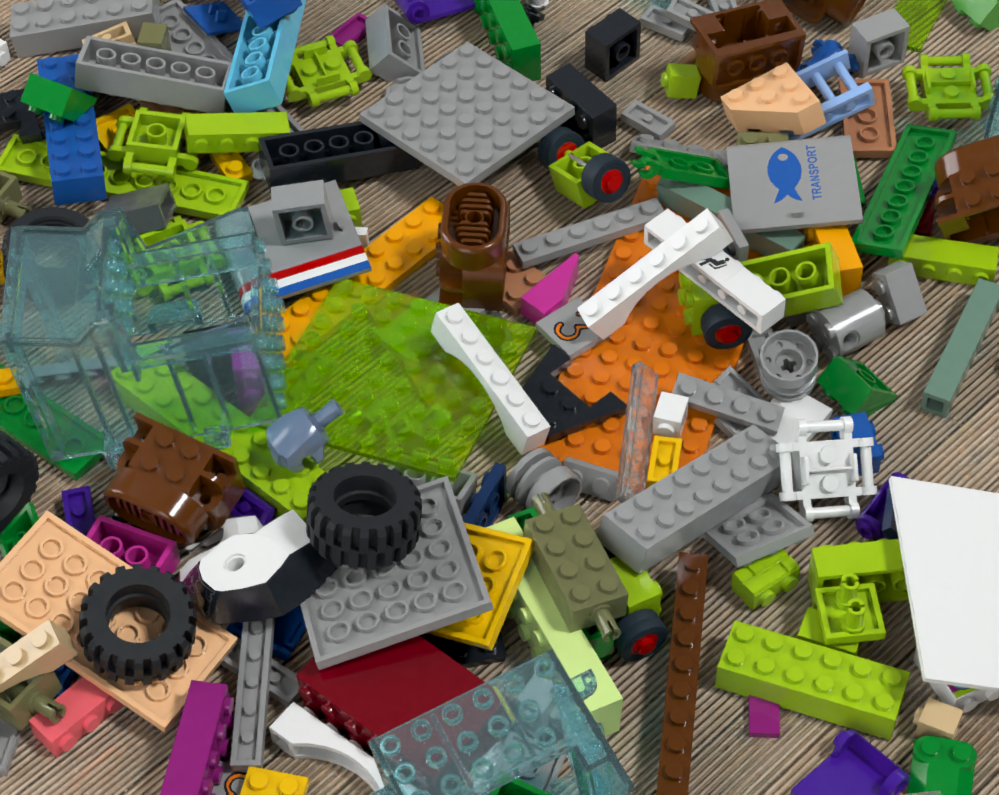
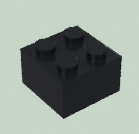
(612, 44)

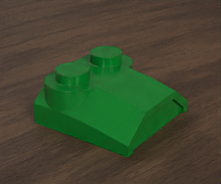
(942, 766)

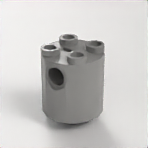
(847, 326)

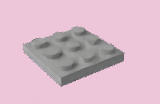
(759, 531)

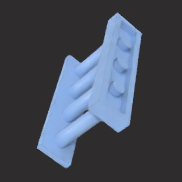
(837, 107)

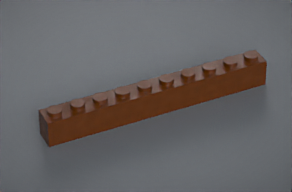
(682, 675)

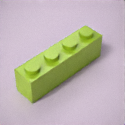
(231, 131)
(950, 260)

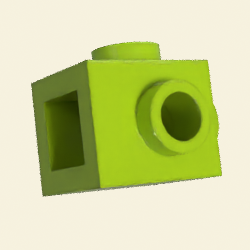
(681, 81)

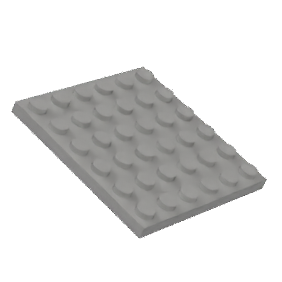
(467, 115)
(421, 593)

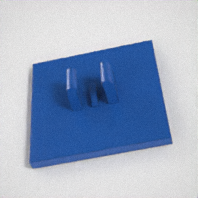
(214, 18)

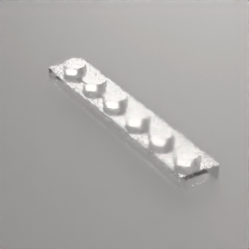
(637, 432)

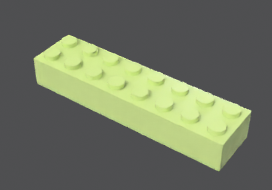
(545, 629)

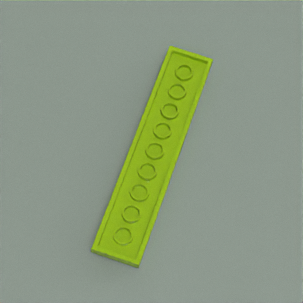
(194, 191)

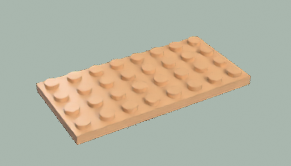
(48, 579)

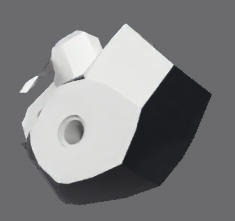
(254, 570)

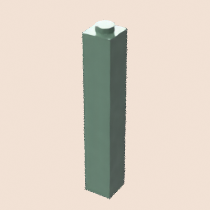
(693, 199)
(961, 349)

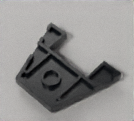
(16, 115)
(559, 405)

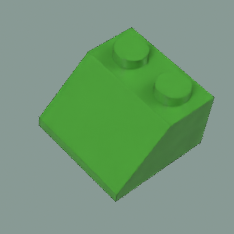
(982, 12)

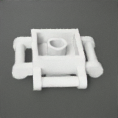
(825, 469)

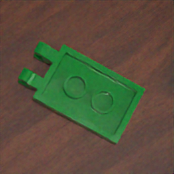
(681, 167)

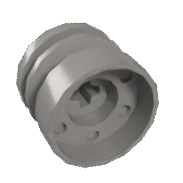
(788, 365)
(540, 473)

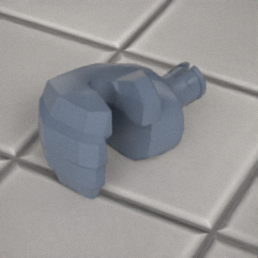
(301, 435)

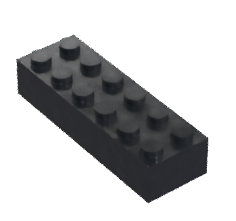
(330, 154)

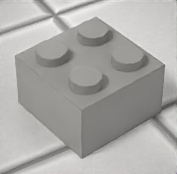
(879, 42)
(302, 212)

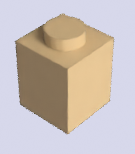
(937, 719)

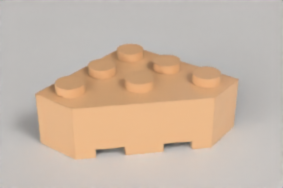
(774, 104)

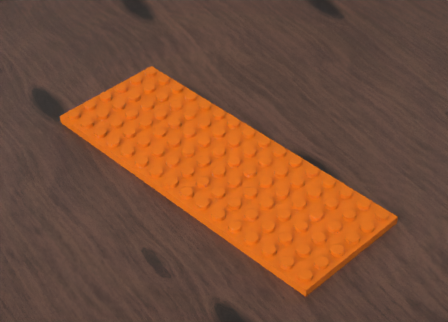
(651, 335)

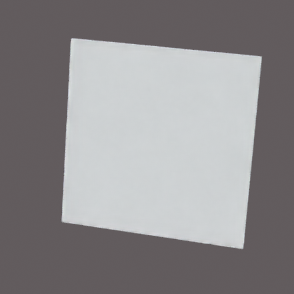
(951, 579)

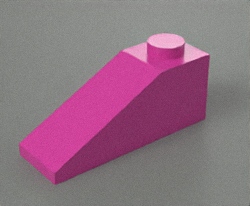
(551, 291)

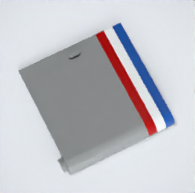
(317, 262)

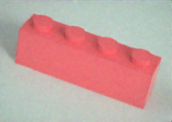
(85, 709)

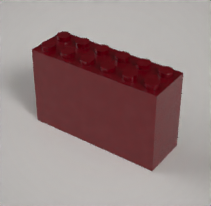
(383, 688)

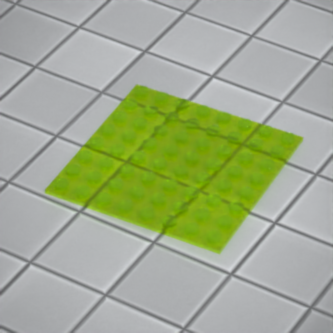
(394, 380)

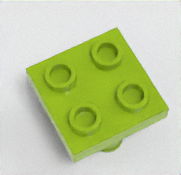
(849, 612)

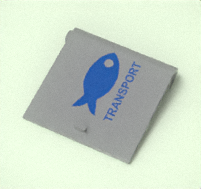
(793, 184)

